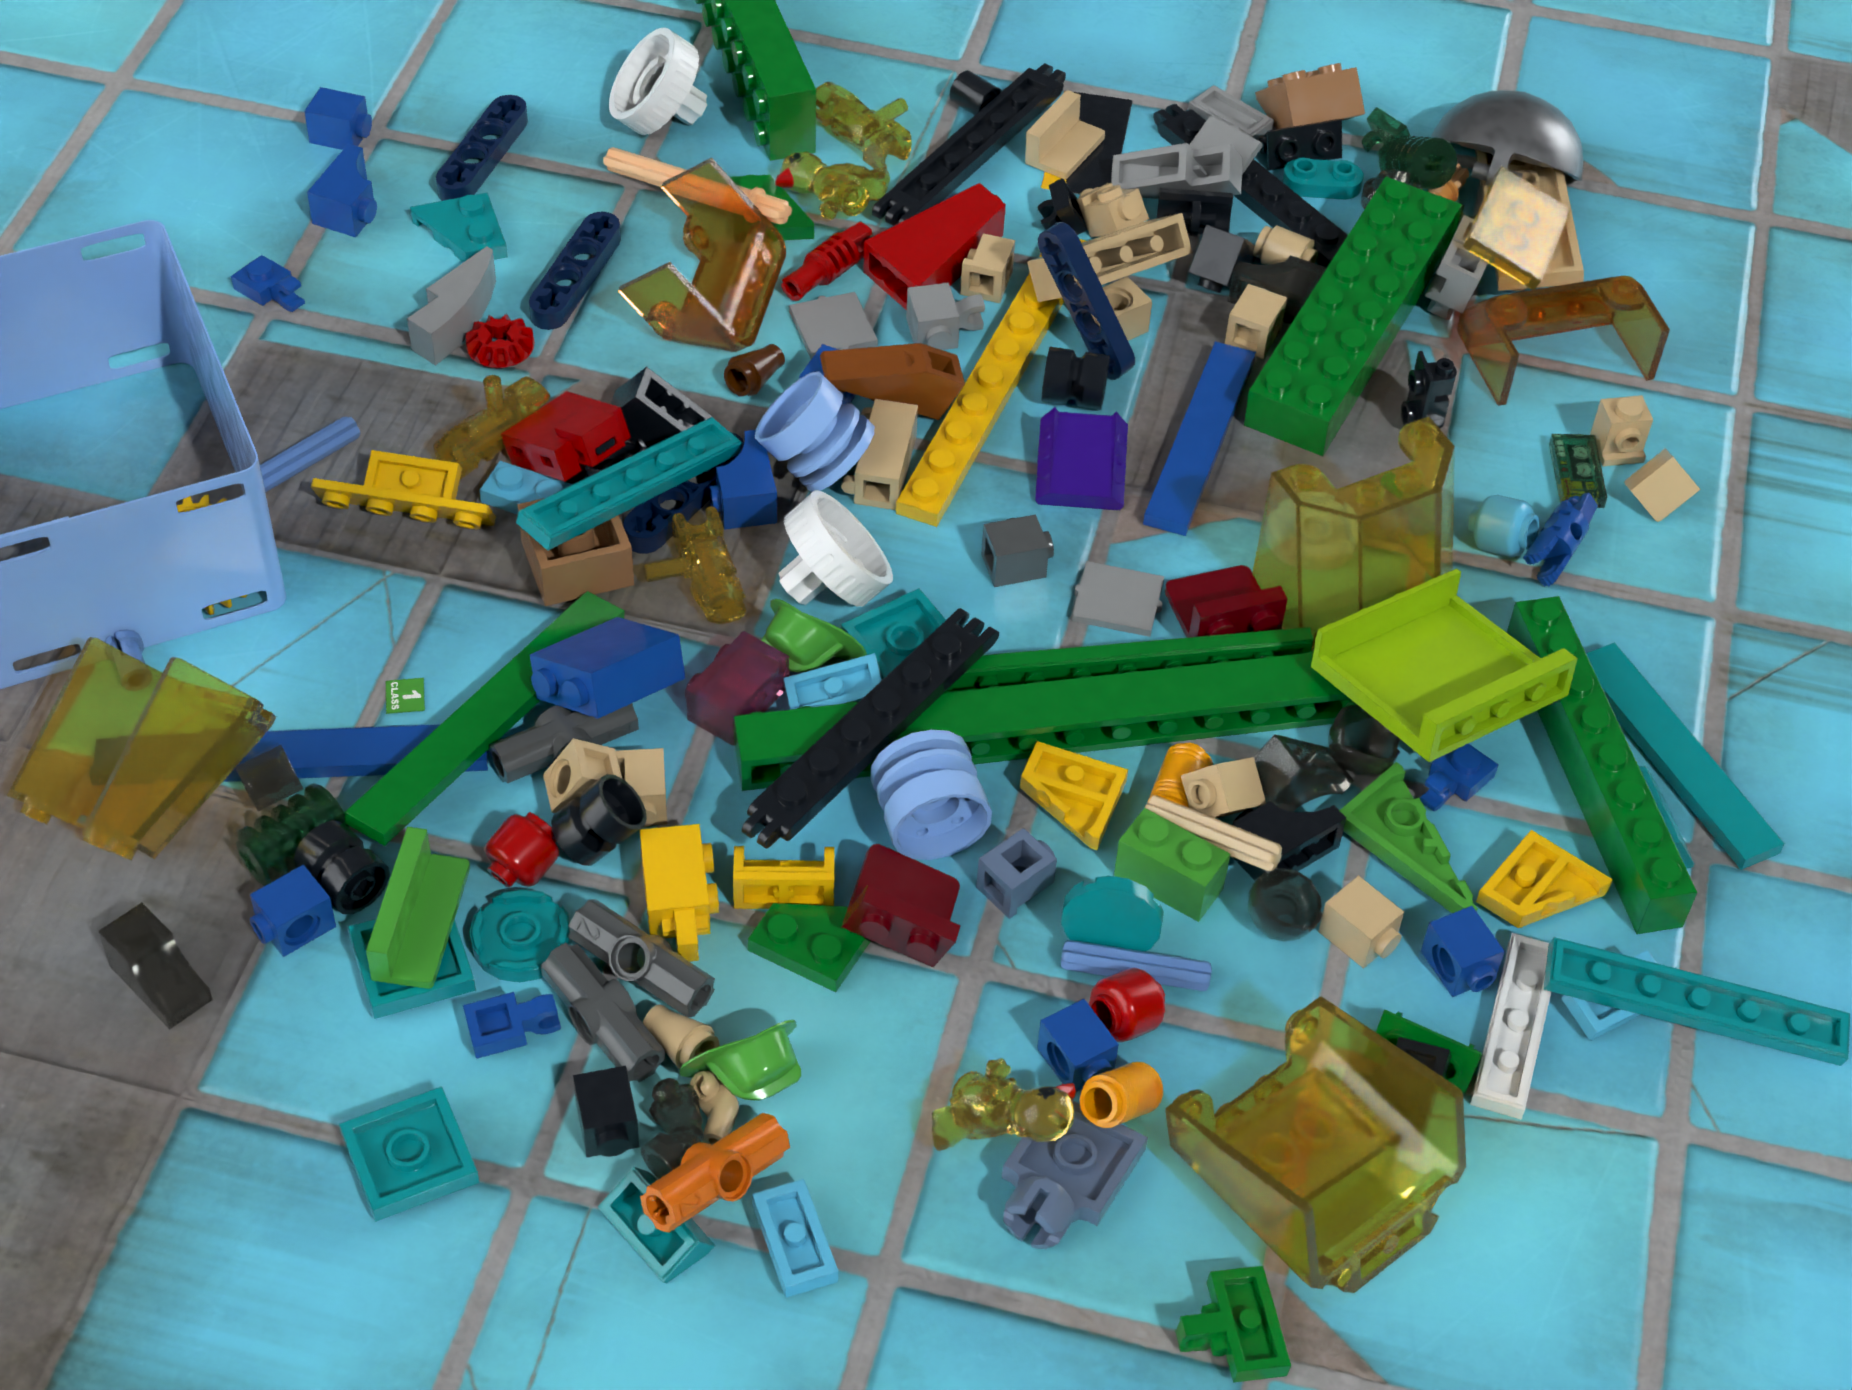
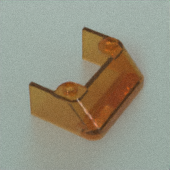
(735, 272)
(1497, 321)

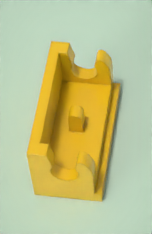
(766, 882)

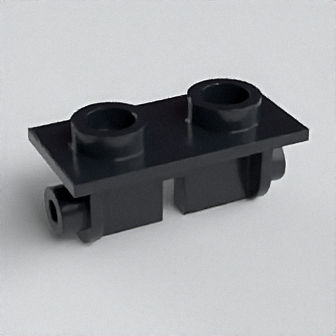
(1310, 141)
(1429, 390)

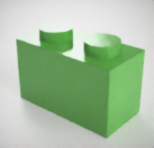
(1172, 864)

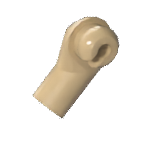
(717, 1104)

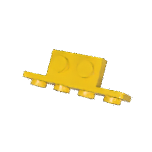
(407, 485)

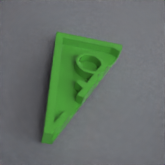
(1398, 833)

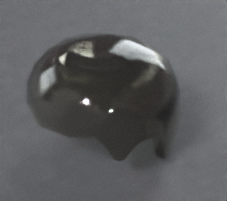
(1362, 742)
(1284, 904)

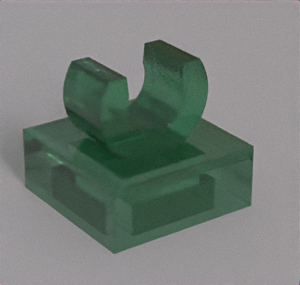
(1382, 128)

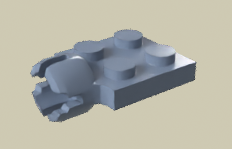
(1068, 1178)

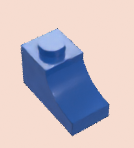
(343, 195)
(746, 488)

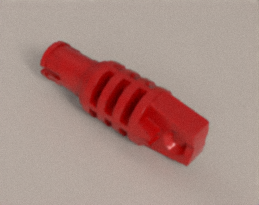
(827, 261)

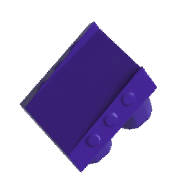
(1081, 460)

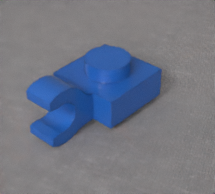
(267, 281)
(1457, 773)
(501, 1023)

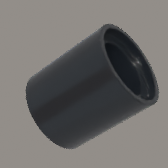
(972, 92)

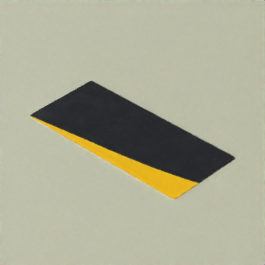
(1111, 116)

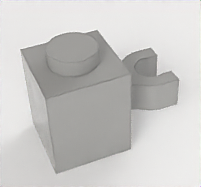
(936, 317)

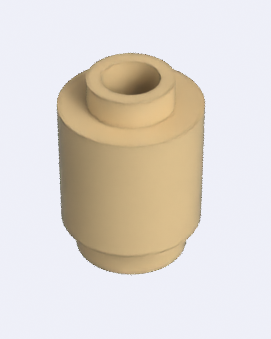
(1278, 243)

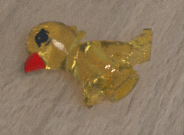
(837, 186)
(997, 1106)

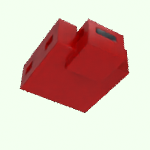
(565, 434)

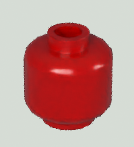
(521, 850)
(1128, 1003)

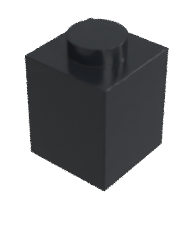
(606, 1112)

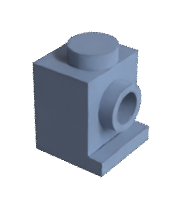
(1015, 871)

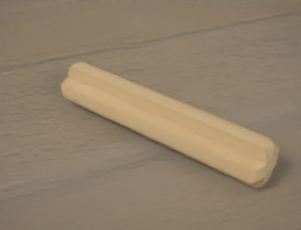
(1234, 840)

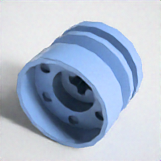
(814, 432)
(930, 794)

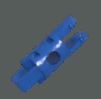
(1561, 536)

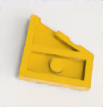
(1074, 790)
(1540, 882)

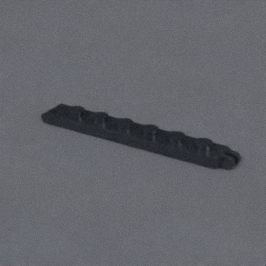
(971, 145)
(1261, 190)
(867, 729)

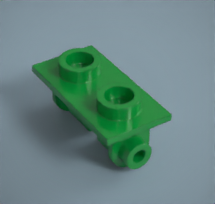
(1463, 1060)

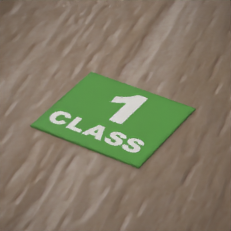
(405, 695)

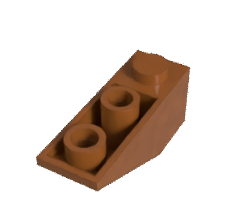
(897, 374)

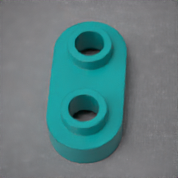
(1323, 178)

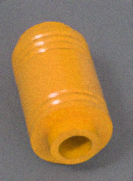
(1179, 760)
(1121, 1094)

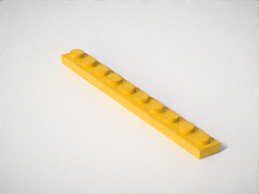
(977, 407)

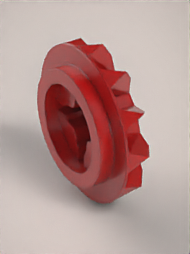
(500, 352)

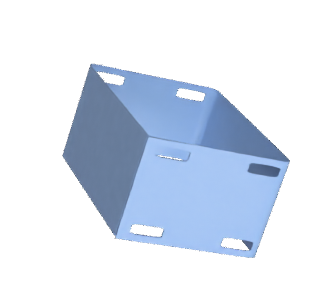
(141, 559)

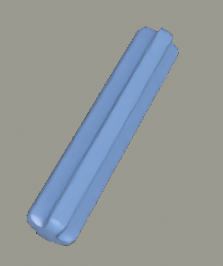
(308, 452)
(1110, 960)

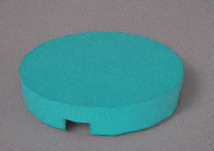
(1112, 914)
(518, 934)

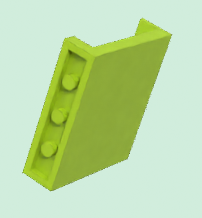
(1437, 668)

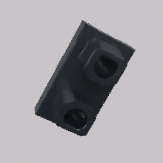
(1197, 207)

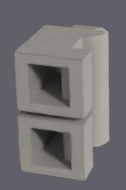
(1455, 276)

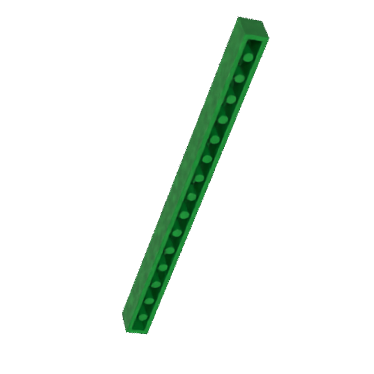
(1075, 713)

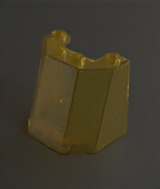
(1358, 541)
(135, 749)
(1377, 1209)

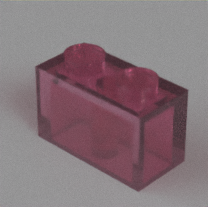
(738, 682)

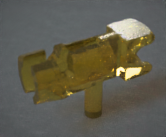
(866, 129)
(480, 433)
(707, 564)

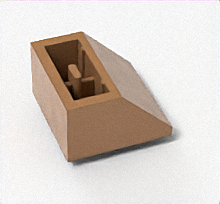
(1312, 96)

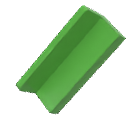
(416, 914)

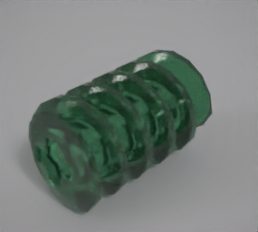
(1427, 159)
(281, 834)

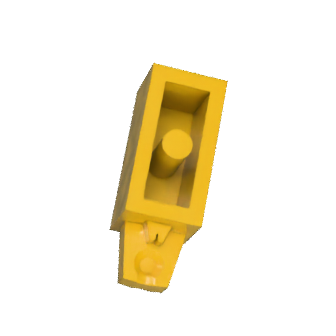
(677, 885)

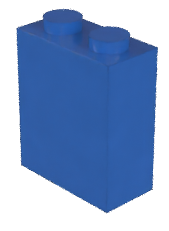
(607, 667)

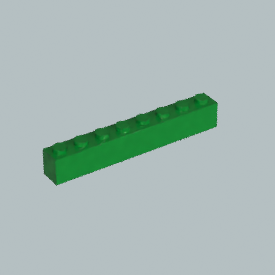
(1607, 779)

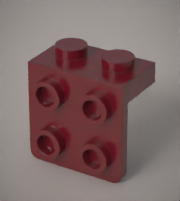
(1225, 603)
(904, 905)

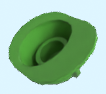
(808, 639)
(752, 1066)

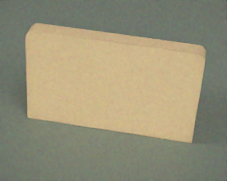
(1060, 140)

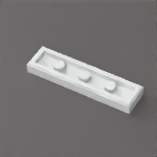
(1514, 1030)

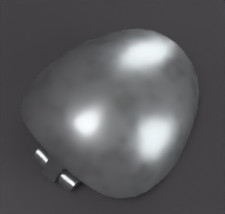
(1513, 128)

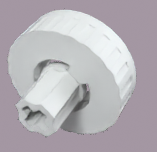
(657, 84)
(832, 553)

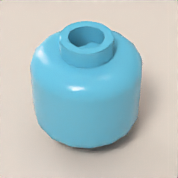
(1503, 525)

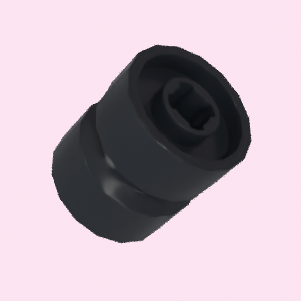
(1075, 378)
(598, 820)
(342, 866)

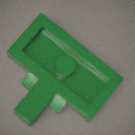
(1238, 1325)

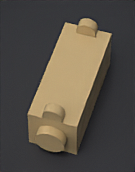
(886, 461)

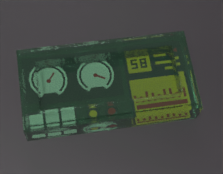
(1577, 467)

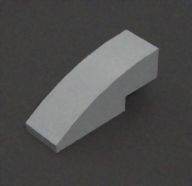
(1179, 168)
(453, 307)

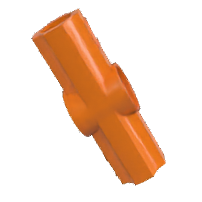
(715, 1172)

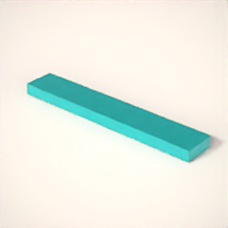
(628, 483)
(1683, 760)
(1697, 1001)

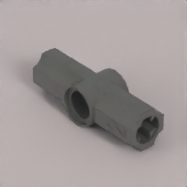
(553, 731)
(664, 971)
(602, 1011)

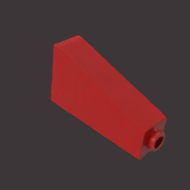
(932, 243)

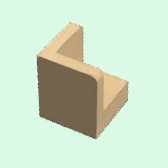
(1661, 485)

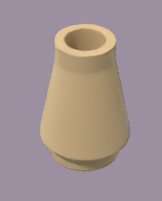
(679, 1034)

